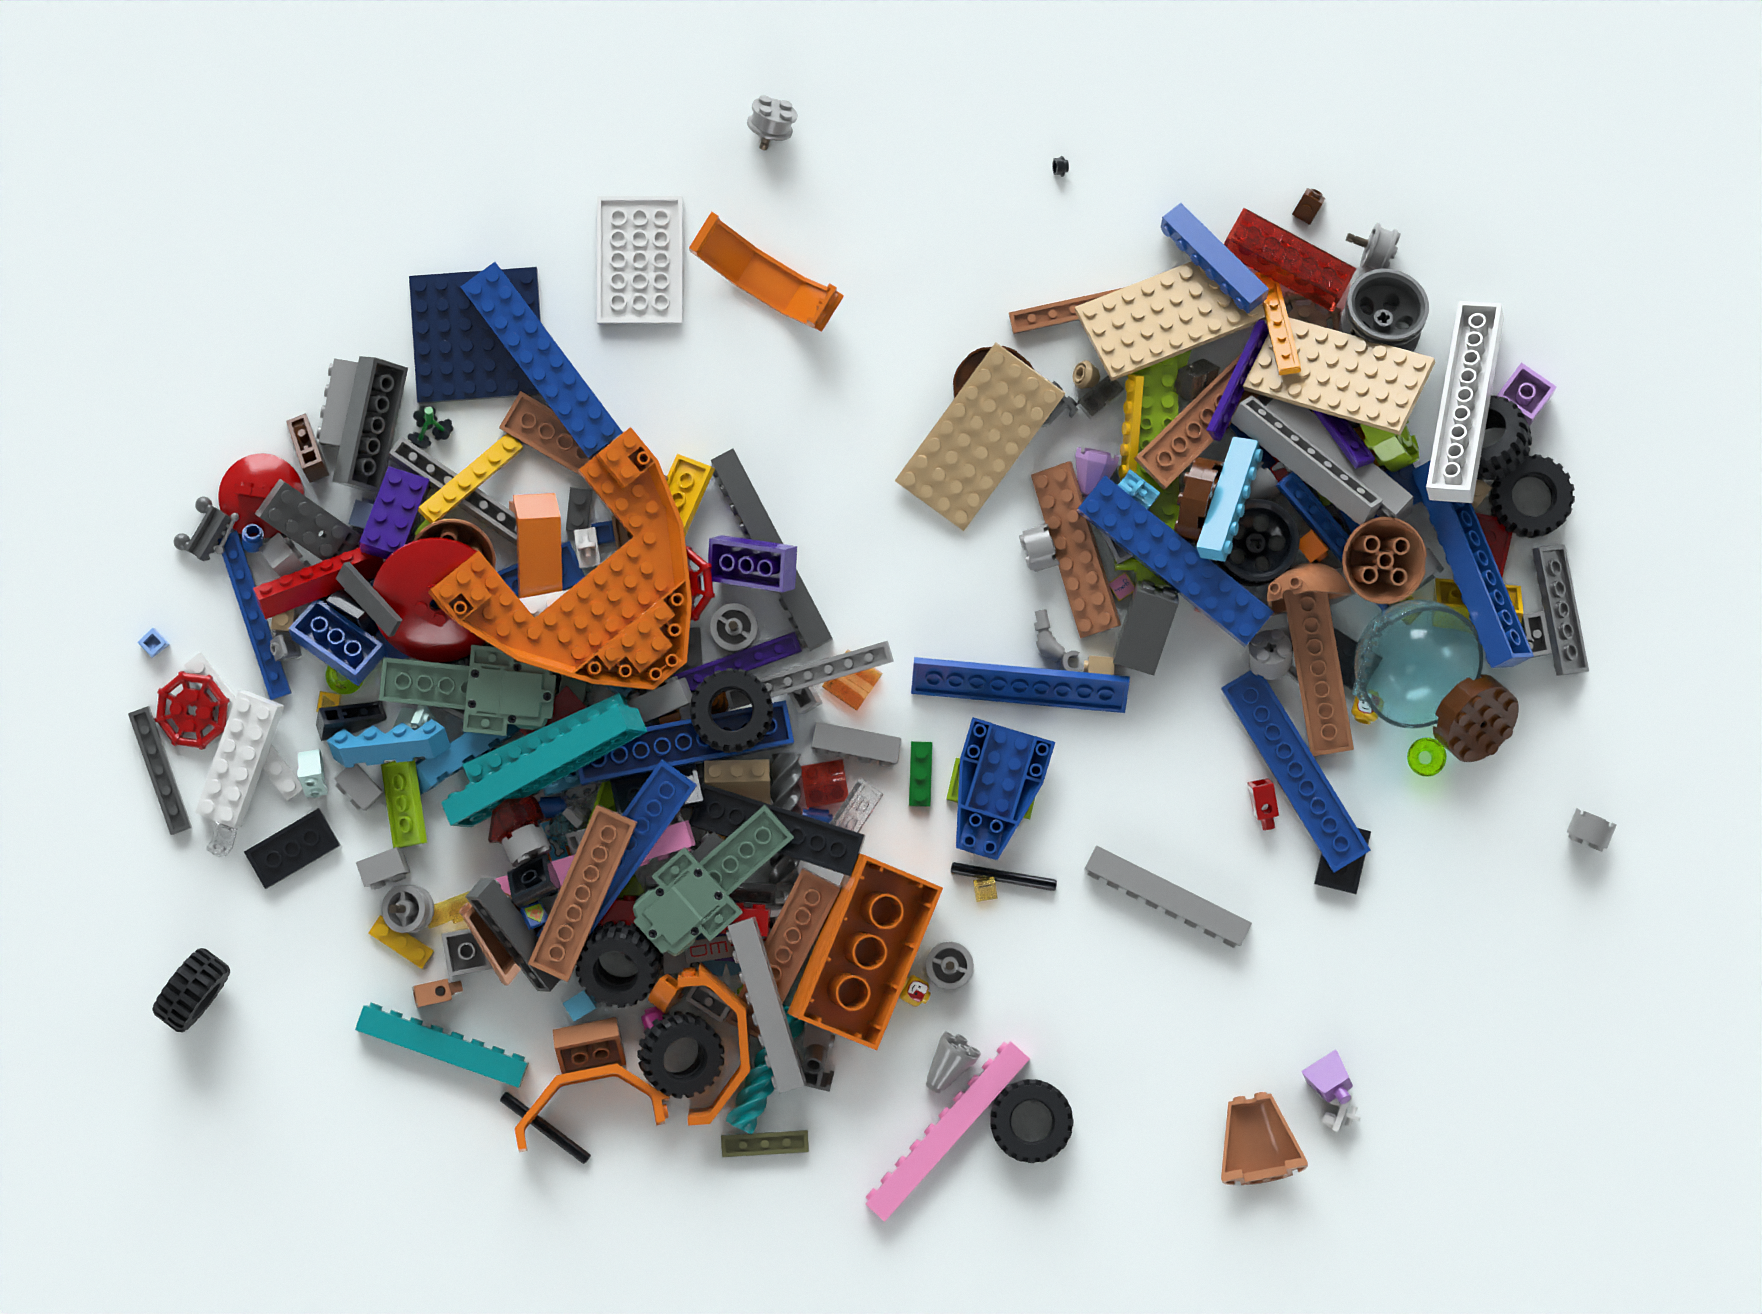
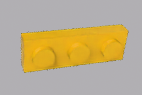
(402, 943)

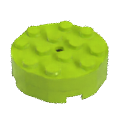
(1392, 449)

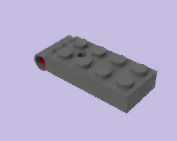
(303, 520)

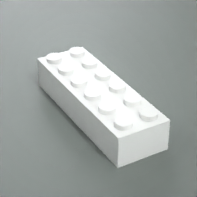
(239, 759)

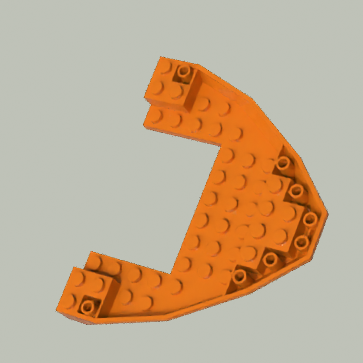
(624, 617)

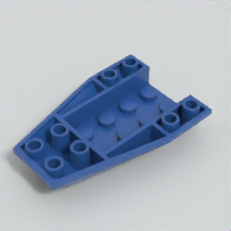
(997, 784)

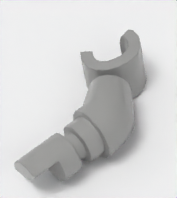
(1048, 645)

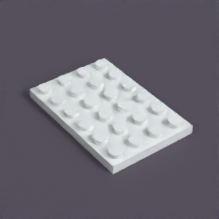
(639, 259)

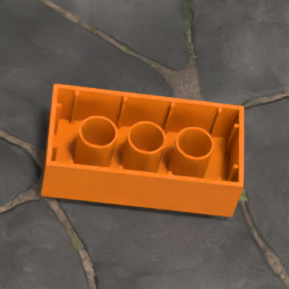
(865, 951)

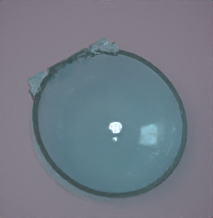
(1413, 660)

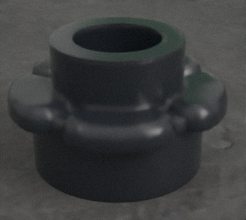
(1060, 166)

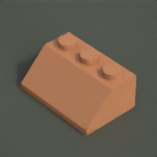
(589, 1045)

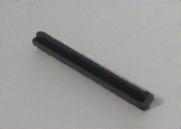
(1004, 876)
(546, 1128)

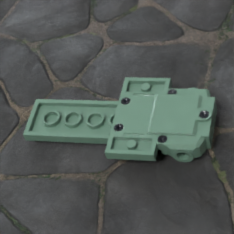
(490, 689)
(696, 894)

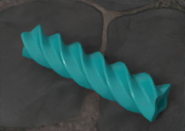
(758, 1086)

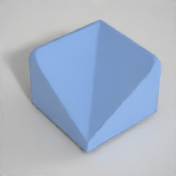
(153, 642)

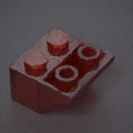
(824, 783)
(513, 815)

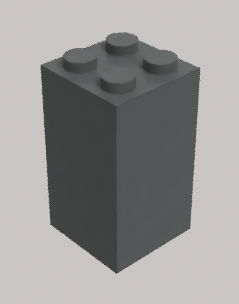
(1146, 627)

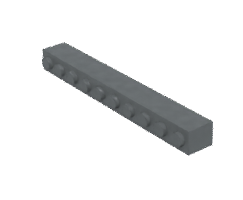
(760, 527)

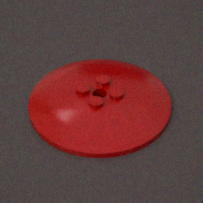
(405, 583)

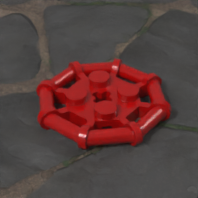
(695, 583)
(180, 710)

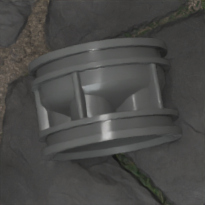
(1383, 287)

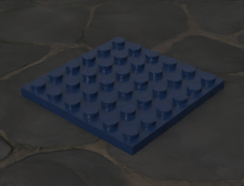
(456, 348)

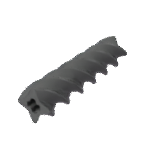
(785, 794)

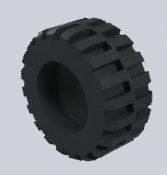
(1513, 445)
(1553, 517)
(725, 681)
(611, 988)
(191, 990)
(662, 1036)
(1061, 1121)

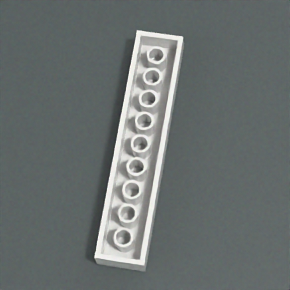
(1465, 402)

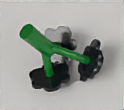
(426, 418)

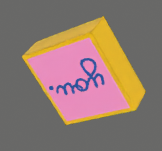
(1121, 586)

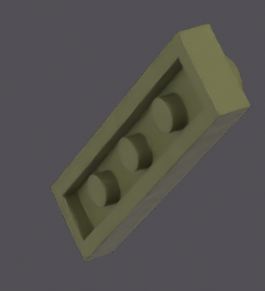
(764, 1143)

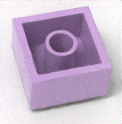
(1528, 391)

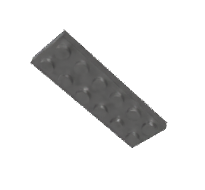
(1560, 610)

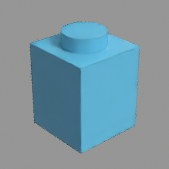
(580, 1005)

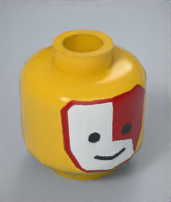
(1362, 712)
(915, 991)

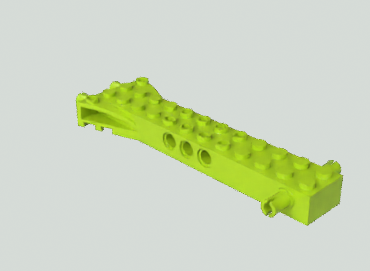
(1157, 411)

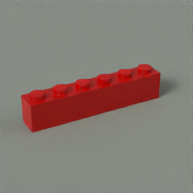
(312, 582)

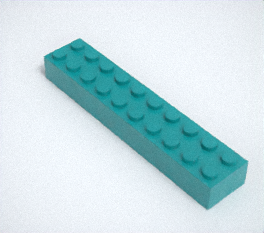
(544, 765)

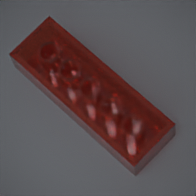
(1289, 259)

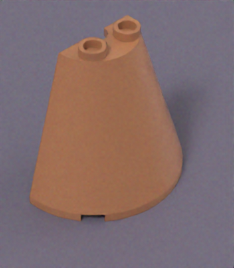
(1306, 578)
(496, 954)
(1258, 1143)

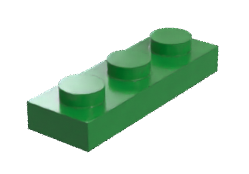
(920, 774)

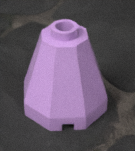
(1092, 467)

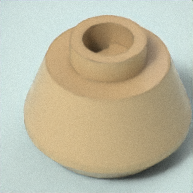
(1085, 375)

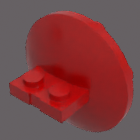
(248, 485)

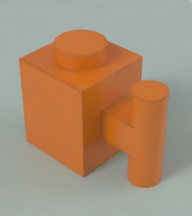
(1313, 547)

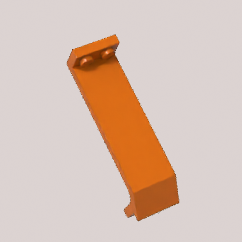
(538, 544)

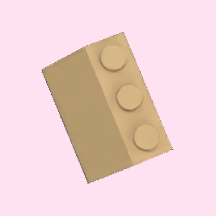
(741, 777)

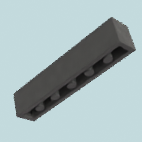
(510, 929)

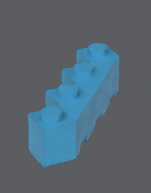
(399, 744)
(462, 750)

